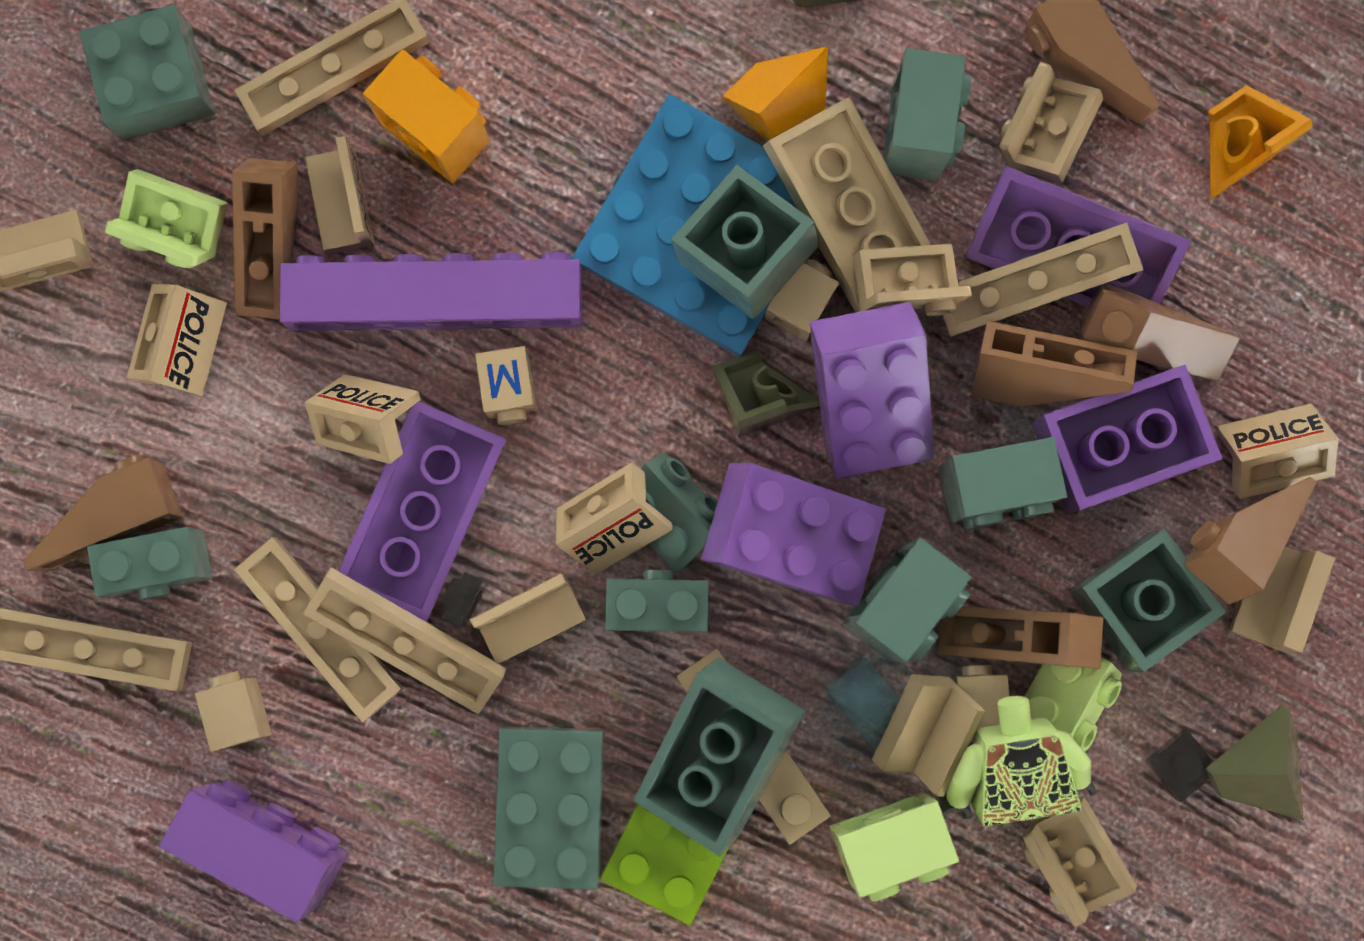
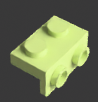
(168, 220)
(1074, 697)

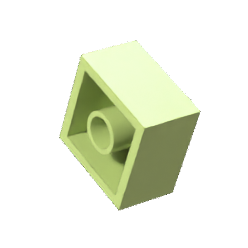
(894, 846)

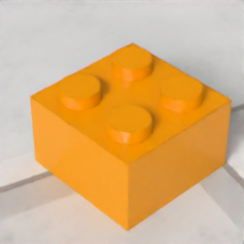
(428, 115)

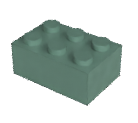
(908, 602)
(718, 755)
(549, 807)

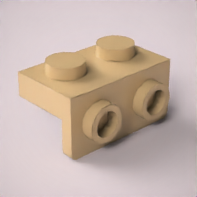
(1048, 124)
(909, 274)
(1077, 862)

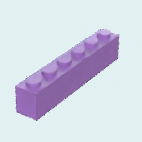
(431, 293)

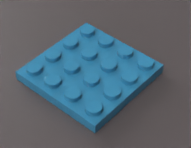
(658, 191)

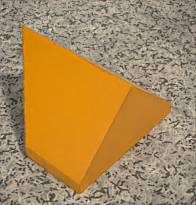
(781, 92)
(1247, 133)

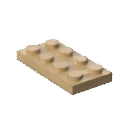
(844, 188)

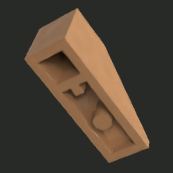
(1089, 51)
(262, 232)
(1157, 332)
(1041, 367)
(112, 509)
(1244, 548)
(1022, 636)

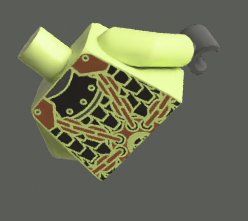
(1018, 770)

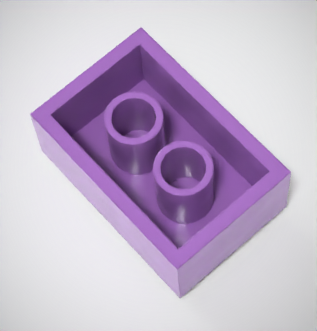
(873, 389)
(1129, 438)
(793, 533)
(255, 848)

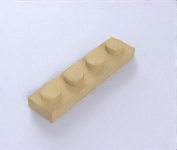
(331, 66)
(1045, 278)
(285, 593)
(404, 641)
(93, 650)
(787, 794)

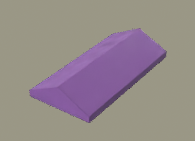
(1036, 216)
(422, 509)

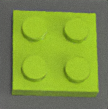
(662, 866)

